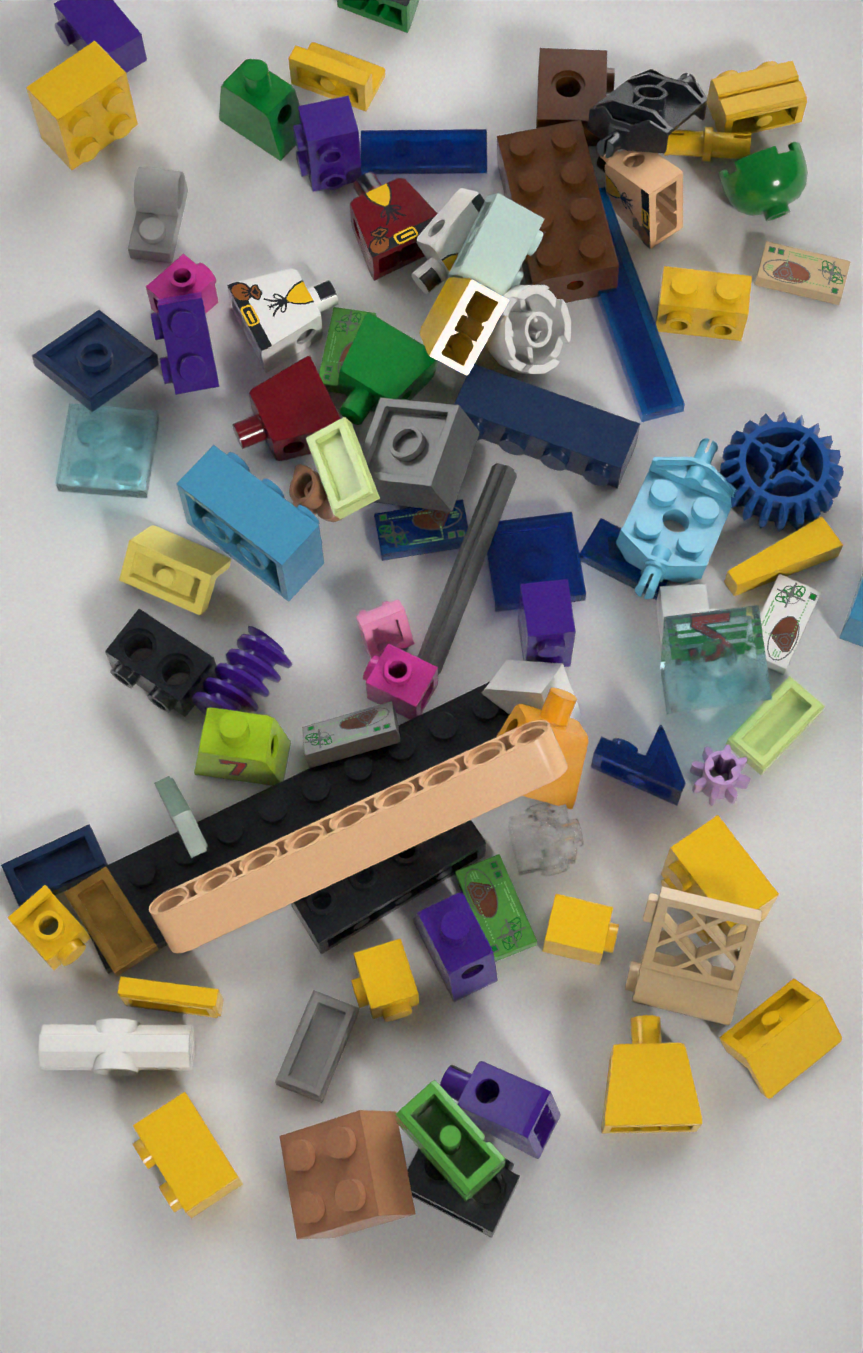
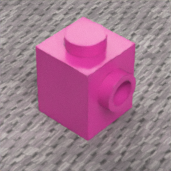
(181, 279)
(400, 679)

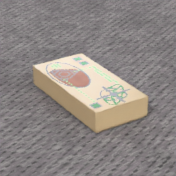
(802, 273)

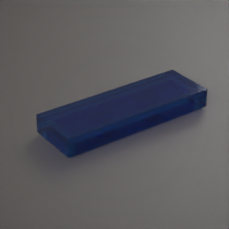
(424, 151)

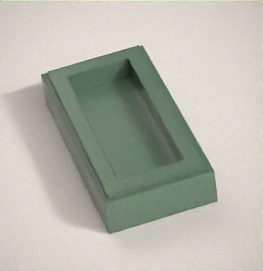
(181, 816)

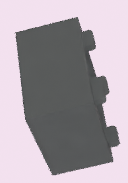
(419, 452)

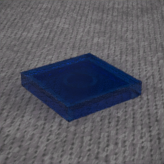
(534, 552)

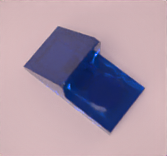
(652, 773)

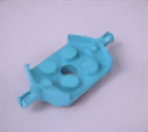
(679, 491)

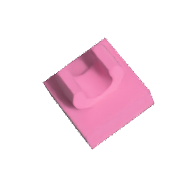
(384, 626)

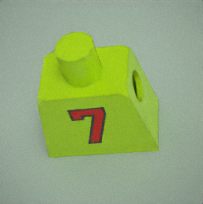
(240, 746)

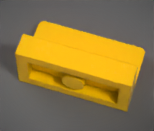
(335, 74)
(783, 1037)

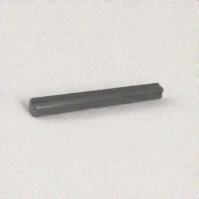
(467, 565)

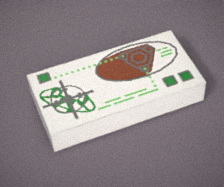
(785, 620)

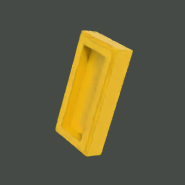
(170, 997)

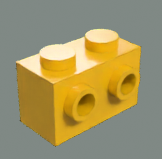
(703, 303)

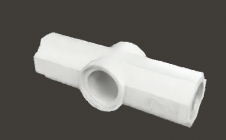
(116, 1047)

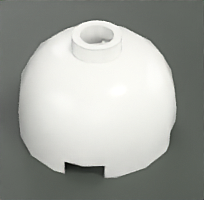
(530, 330)

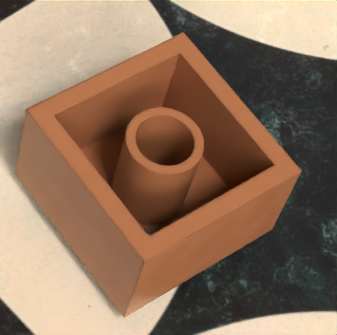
(346, 1174)

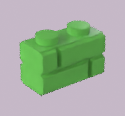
(450, 1140)

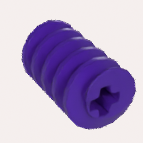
(243, 674)

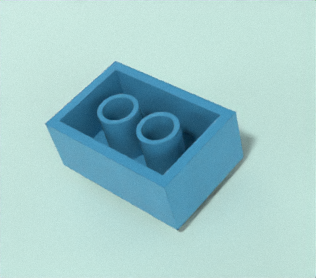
(252, 521)

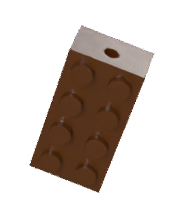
(555, 178)

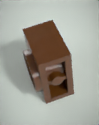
(571, 85)

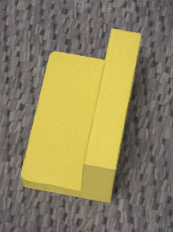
(173, 568)

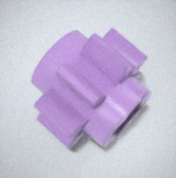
(722, 763)

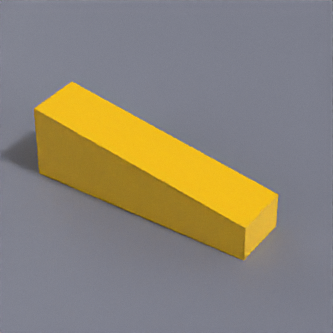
(792, 554)

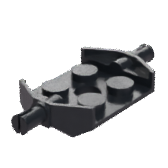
(645, 112)

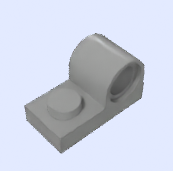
(159, 212)

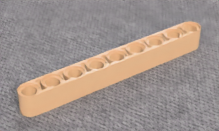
(358, 836)

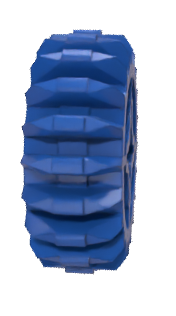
(770, 450)

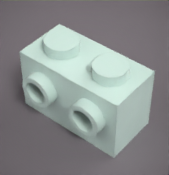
(498, 244)

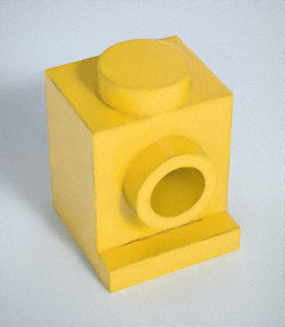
(36, 915)

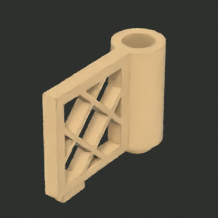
(689, 981)

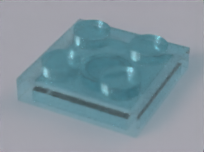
(107, 451)

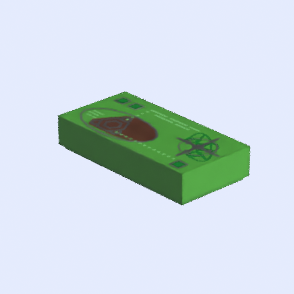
(341, 333)
(496, 907)

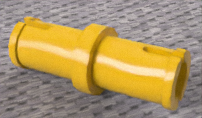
(708, 144)

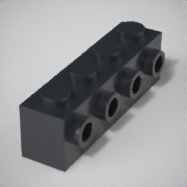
(378, 890)

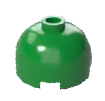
(766, 181)

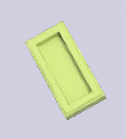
(342, 468)
(775, 725)

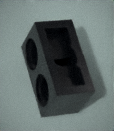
(168, 656)
(444, 1197)

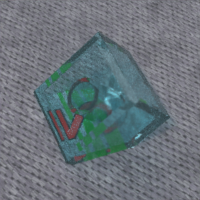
(714, 660)

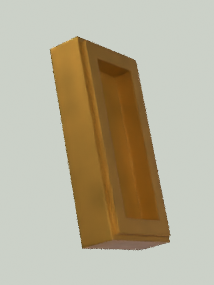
(111, 921)

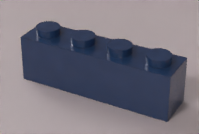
(548, 426)

